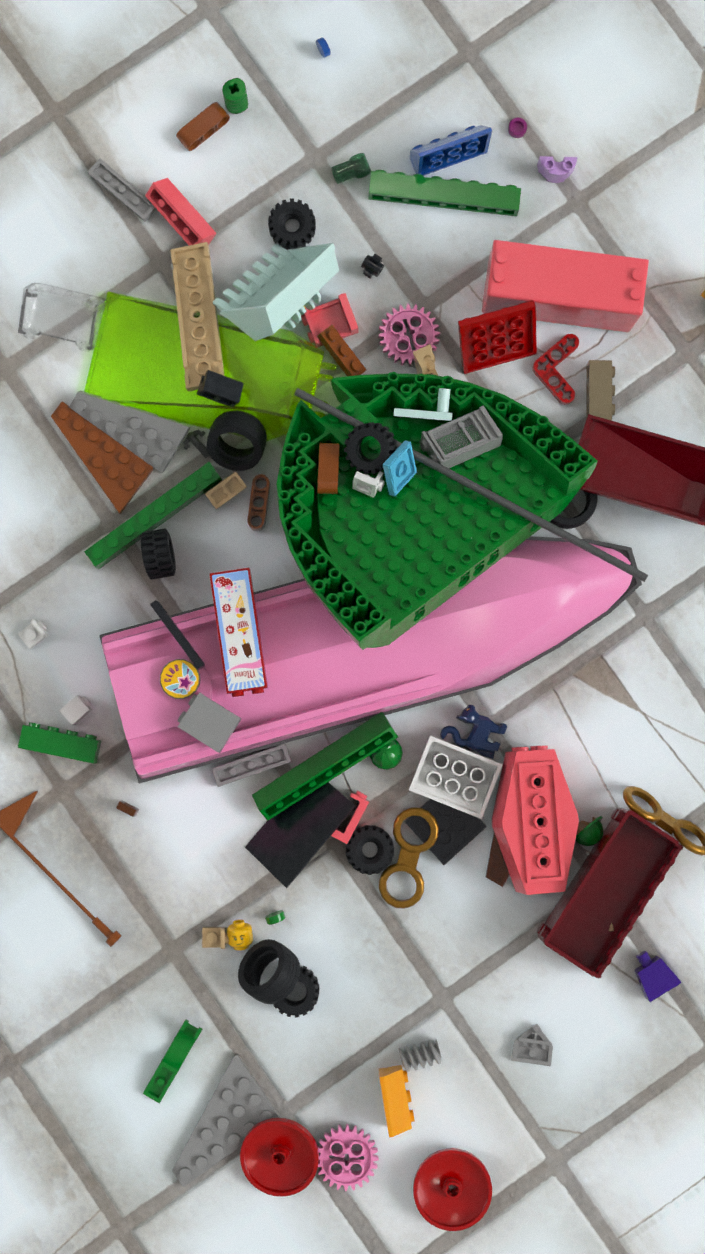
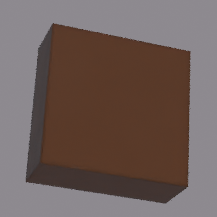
(127, 808)

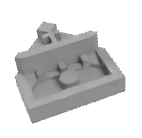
(533, 1047)

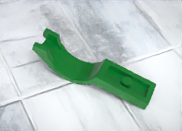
(172, 1061)

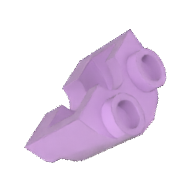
(556, 171)

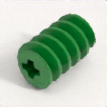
(235, 96)

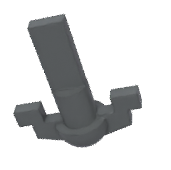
(192, 436)

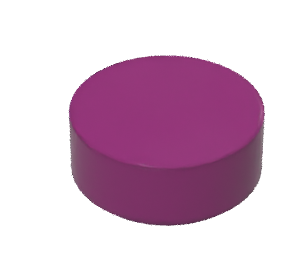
(517, 127)

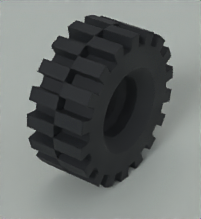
(288, 211)
(373, 864)

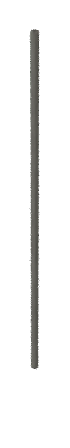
(486, 493)

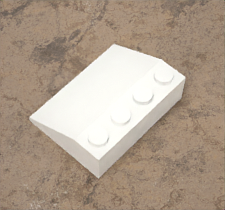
(455, 777)

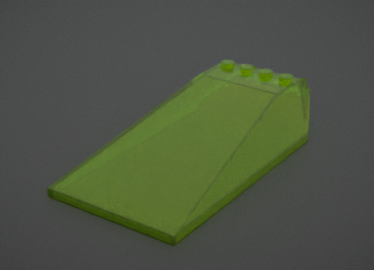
(142, 367)

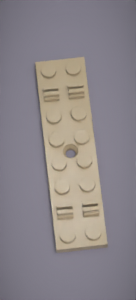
(196, 294)

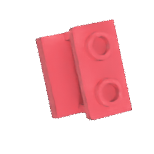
(331, 313)
(345, 835)

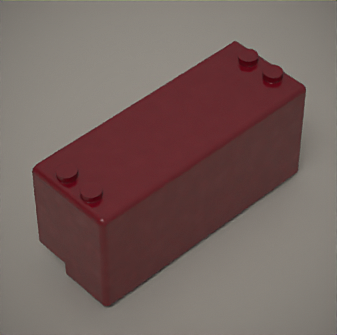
(609, 889)

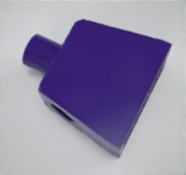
(654, 976)

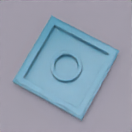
(399, 468)

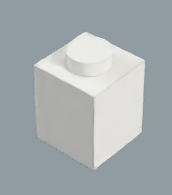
(76, 709)

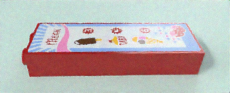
(238, 632)

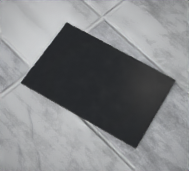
(297, 833)

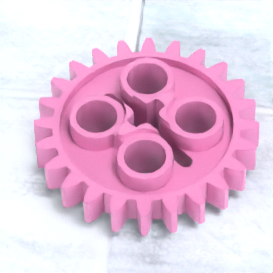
(393, 339)
(347, 1139)

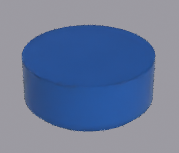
(323, 47)

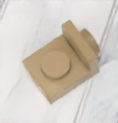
(214, 937)

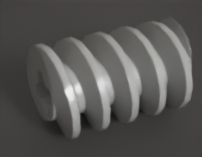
(420, 1056)

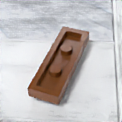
(341, 352)

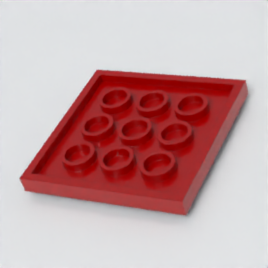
(498, 337)

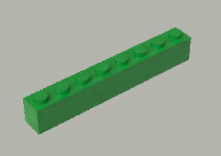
(444, 193)
(153, 515)
(324, 766)

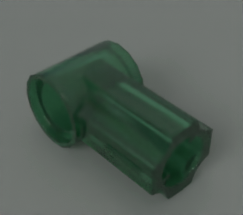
(355, 167)

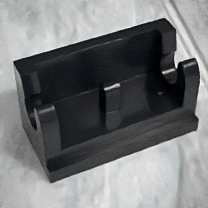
(220, 388)

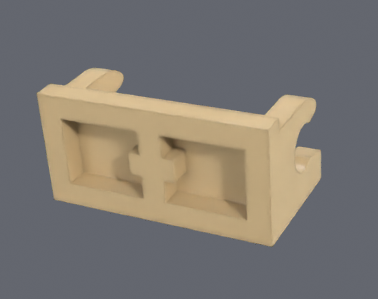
(425, 360)
(225, 490)

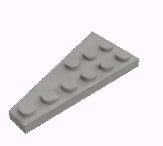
(139, 431)

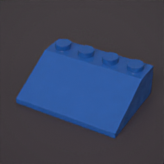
(450, 150)

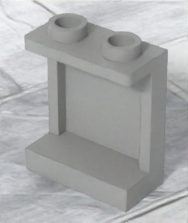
(208, 722)

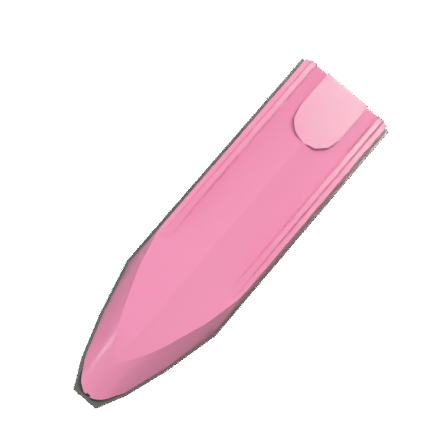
(325, 681)

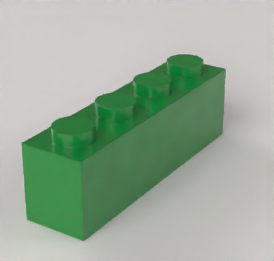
(59, 744)

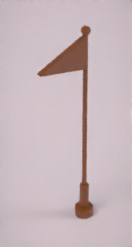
(10, 821)

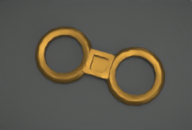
(664, 820)
(408, 857)

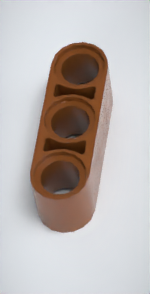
(202, 126)
(328, 468)
(257, 493)

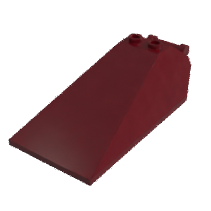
(645, 469)

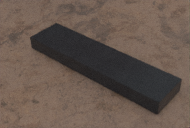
(178, 635)

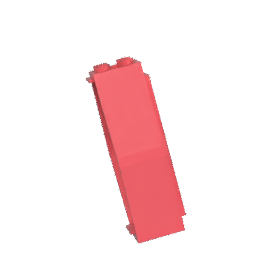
(516, 815)

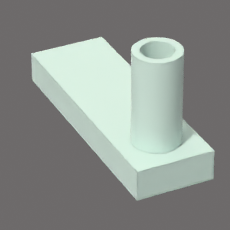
(441, 413)

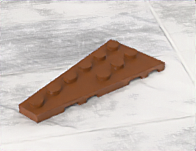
(110, 463)

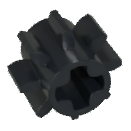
(372, 266)

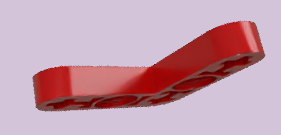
(550, 371)

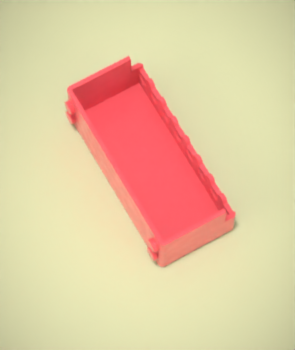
(567, 285)

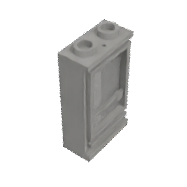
(462, 438)

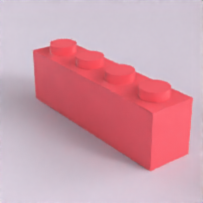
(179, 213)

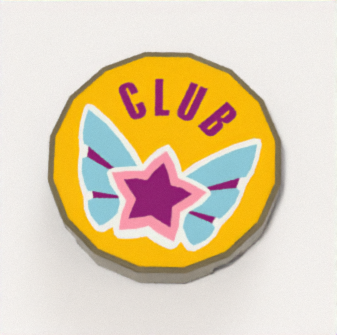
(180, 679)

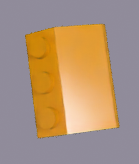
(396, 1099)

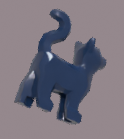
(479, 734)

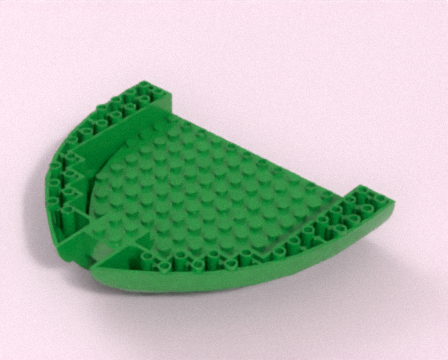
(402, 556)

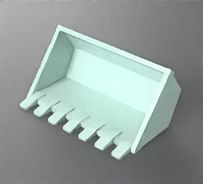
(279, 289)

